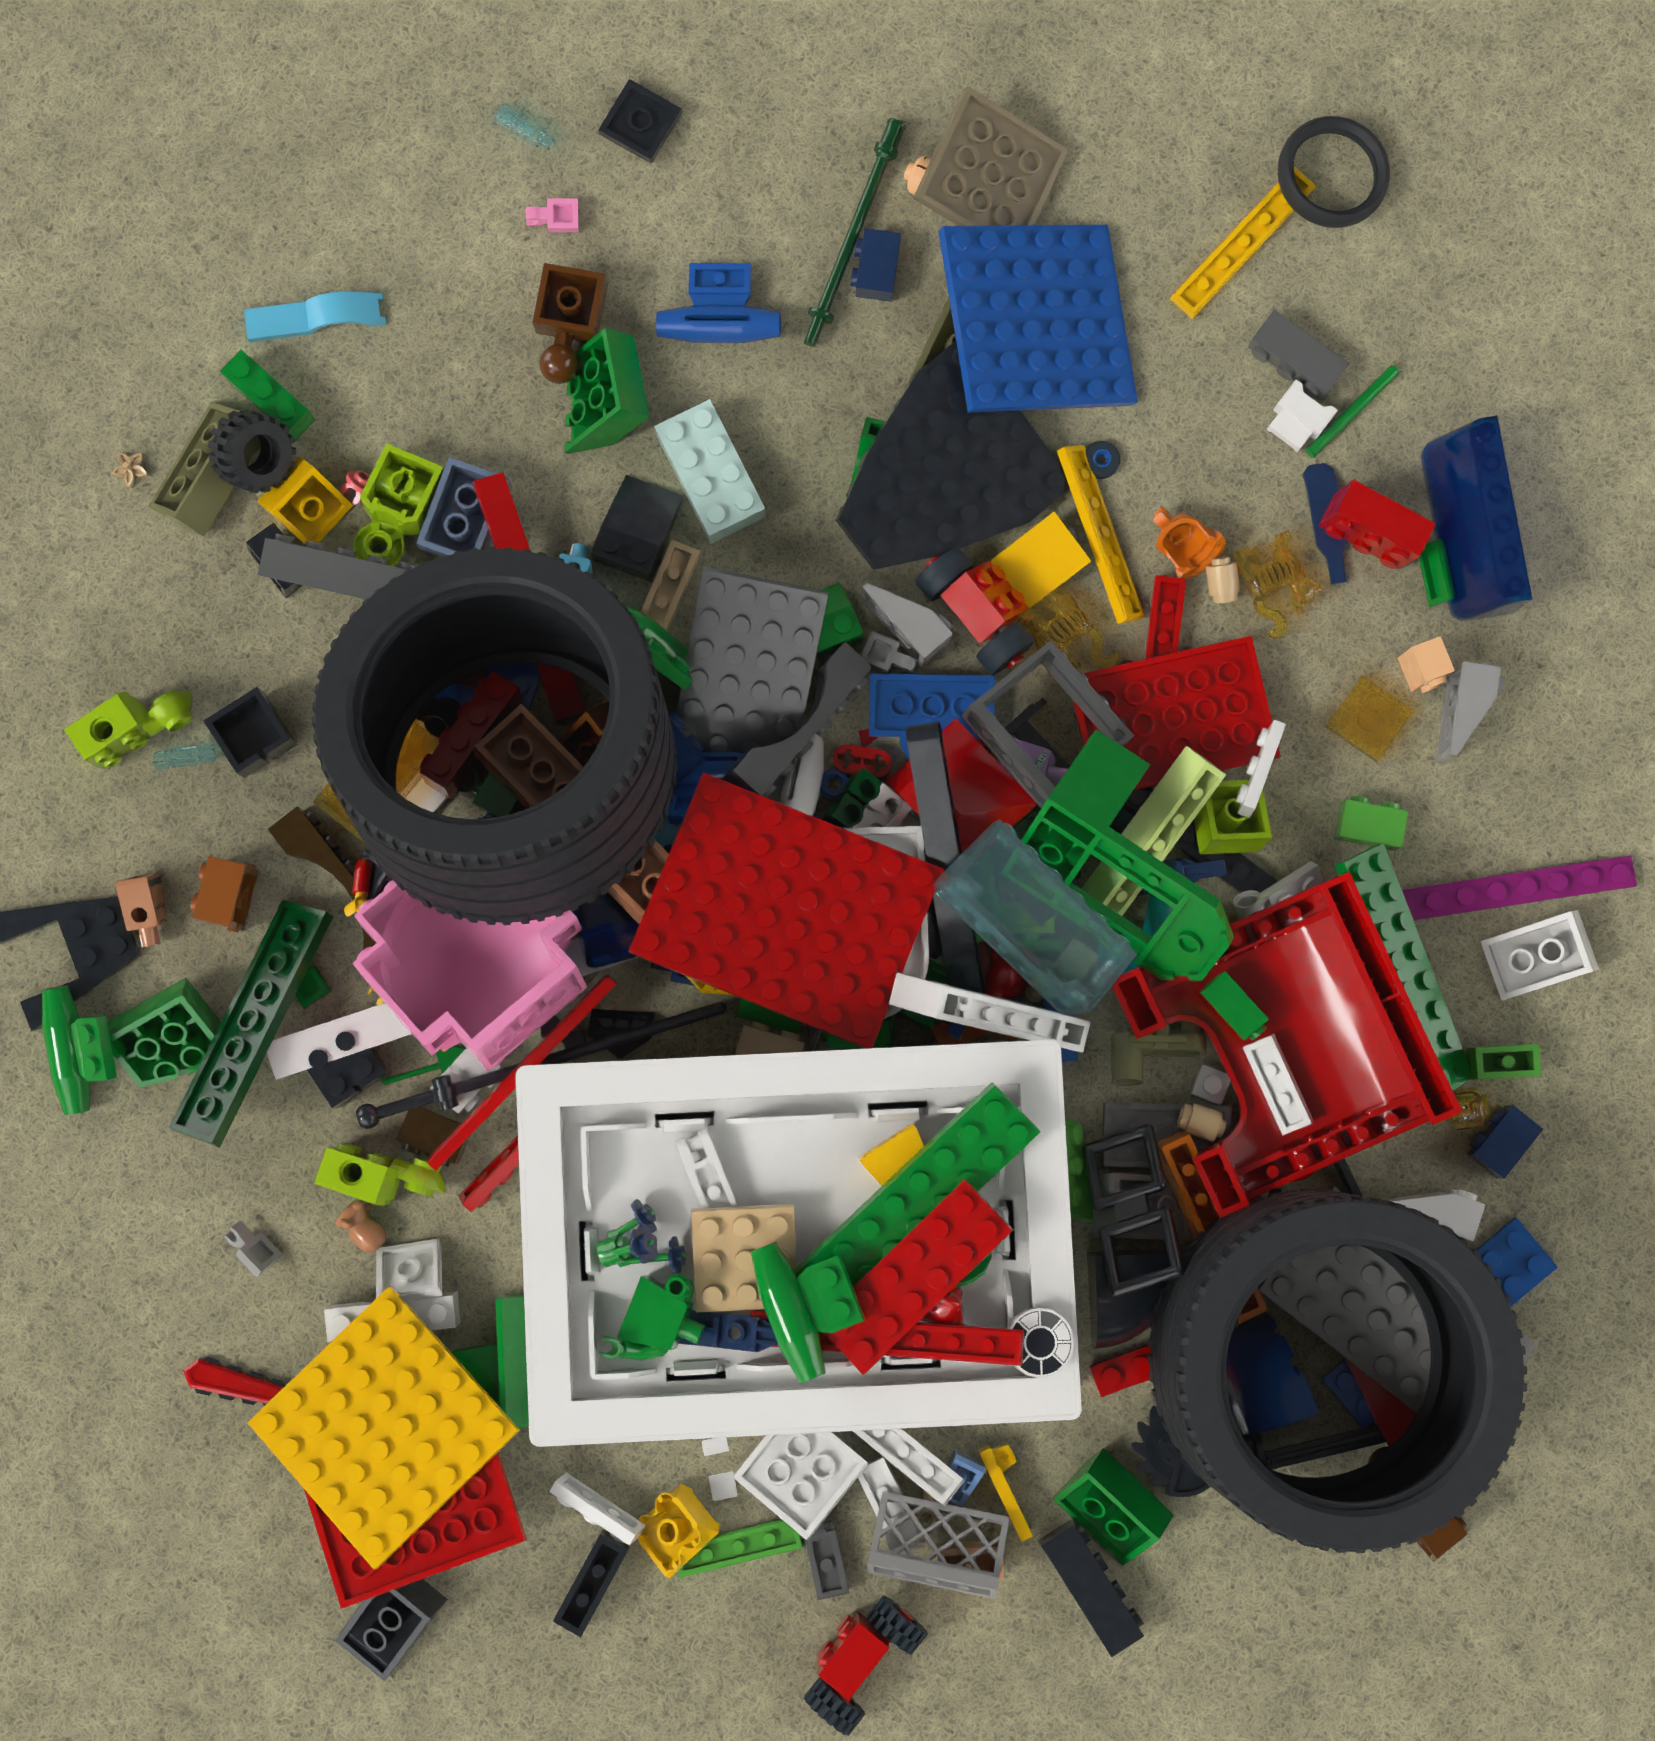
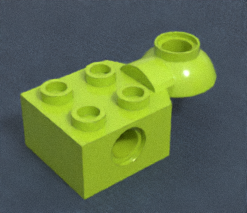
(396, 502)
(129, 725)
(378, 1178)

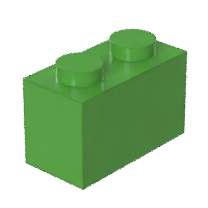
(1371, 823)
(1504, 1061)

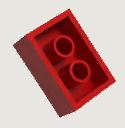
(1376, 525)

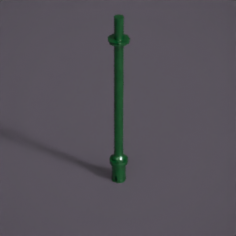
(885, 151)

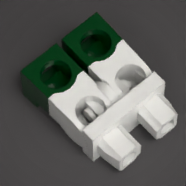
(869, 804)

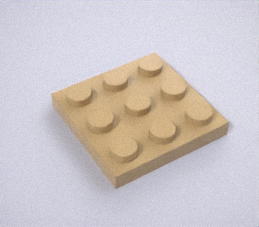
(723, 1247)

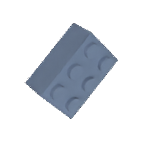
(455, 515)

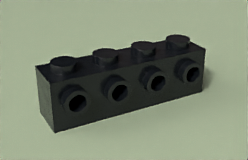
(1091, 1588)

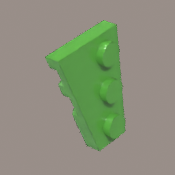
(1079, 1192)

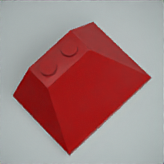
(979, 786)

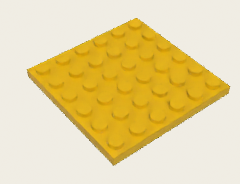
(383, 1427)

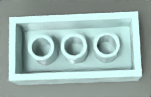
(710, 471)

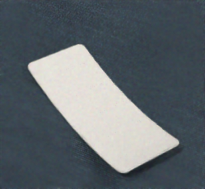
(722, 1485)

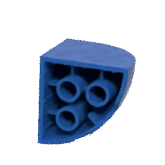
(1261, 1380)

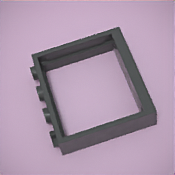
(1008, 750)

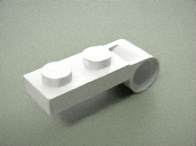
(1296, 882)
(879, 1478)

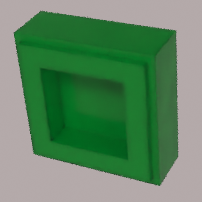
(312, 988)

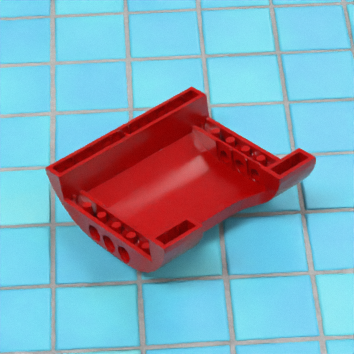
(1339, 1022)

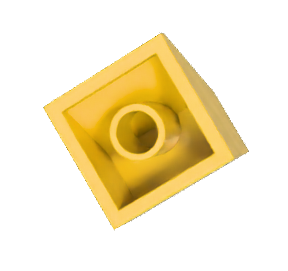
(305, 503)

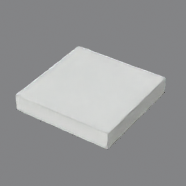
(410, 1269)

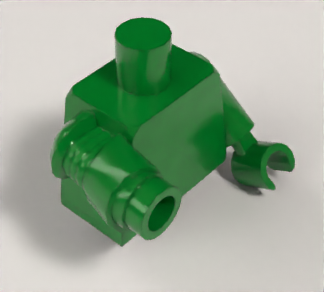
(656, 1320)

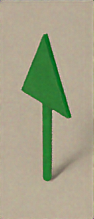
(445, 1060)

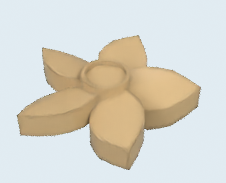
(130, 468)

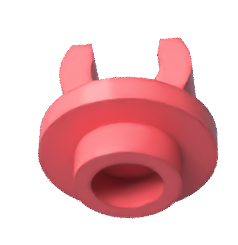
(357, 481)

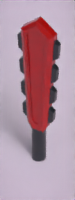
(229, 1382)

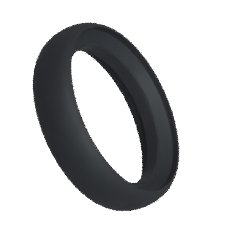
(1353, 131)

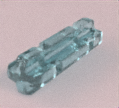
(184, 756)

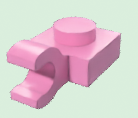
(559, 214)

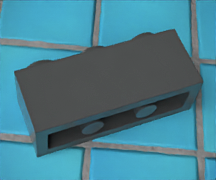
(1297, 355)

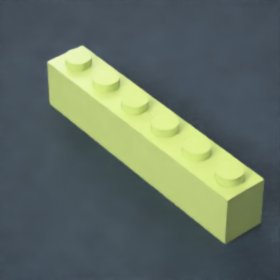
(1159, 824)

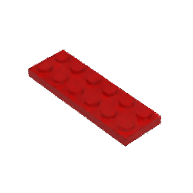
(920, 1273)

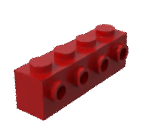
(454, 756)

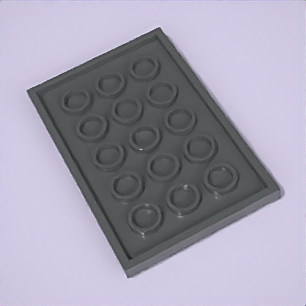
(749, 660)

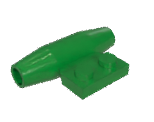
(666, 650)
(75, 1049)
(805, 1305)

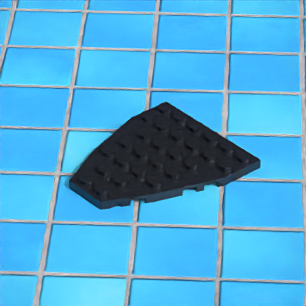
(945, 473)

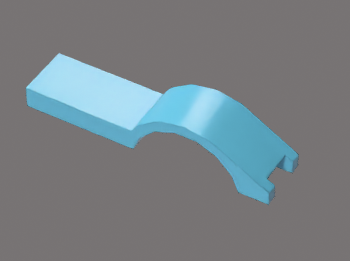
(313, 314)

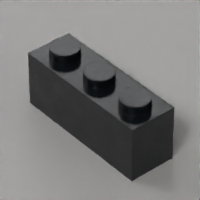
(591, 1583)

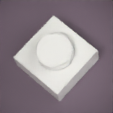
(1210, 1084)

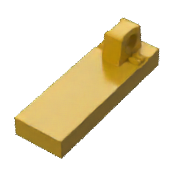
(996, 1461)

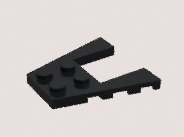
(93, 936)

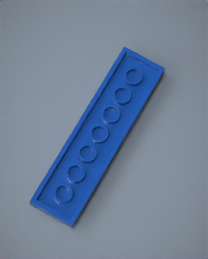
(1516, 1262)

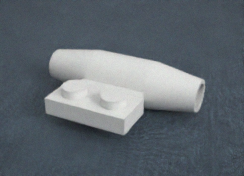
(803, 783)

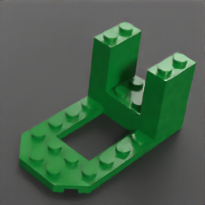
(1077, 824)

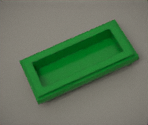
(1436, 573)

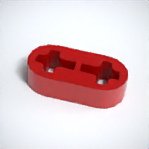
(862, 753)

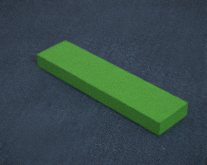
(744, 1546)

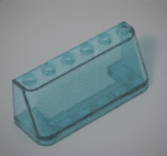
(1035, 920)

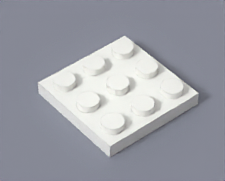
(801, 1476)

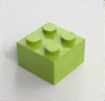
(1223, 830)

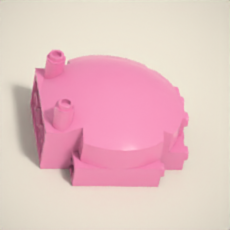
(467, 978)

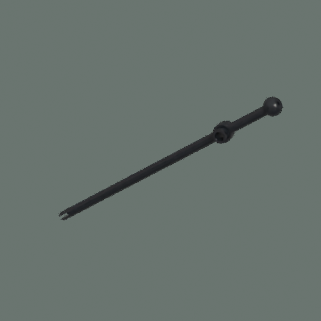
(446, 1091)

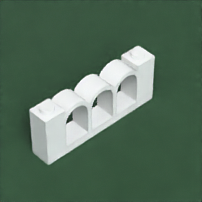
(988, 1012)

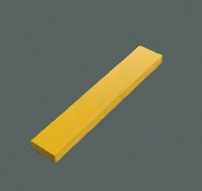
(1237, 248)
(1100, 534)

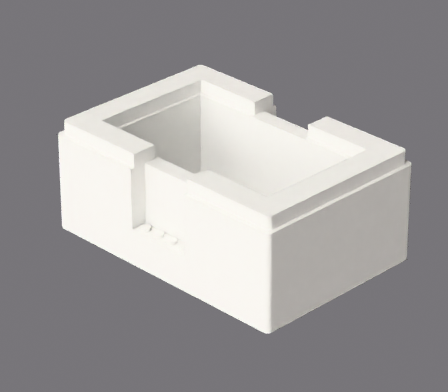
(784, 1135)

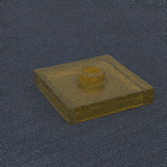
(1369, 718)

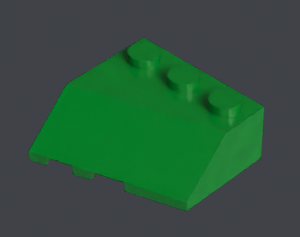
(605, 392)
(164, 1035)

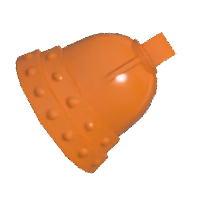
(1187, 542)

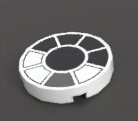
(1046, 1341)

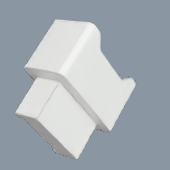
(1299, 417)

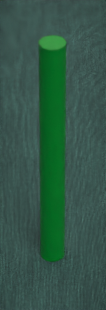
(1352, 411)

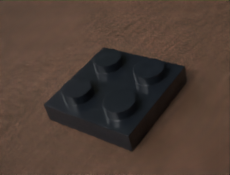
(640, 121)

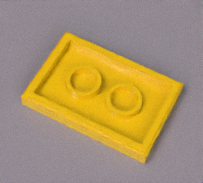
(1042, 559)

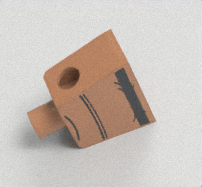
(147, 894)

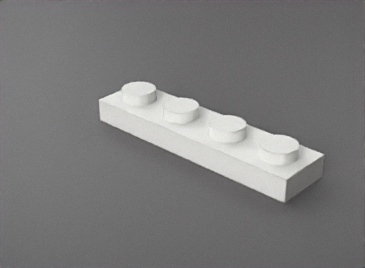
(914, 1462)

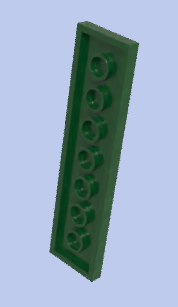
(251, 1023)

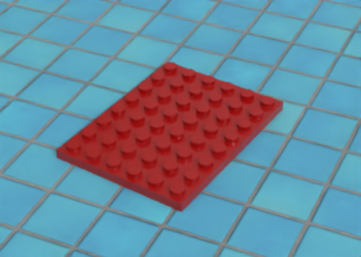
(786, 911)

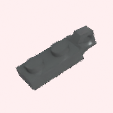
(826, 1562)

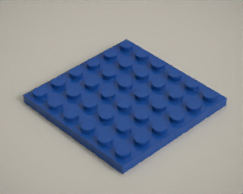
(1037, 317)

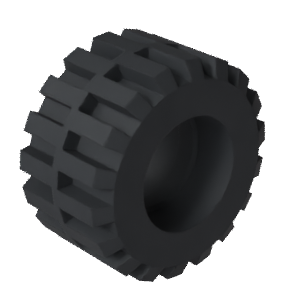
(229, 448)

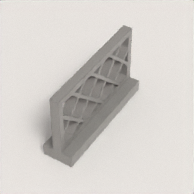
(934, 1572)

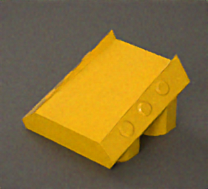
(676, 1529)

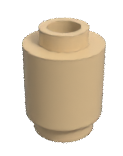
(1223, 579)
(1201, 1122)

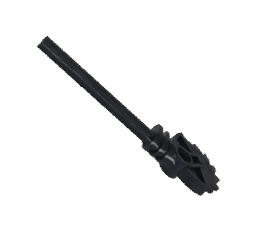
(1171, 1469)

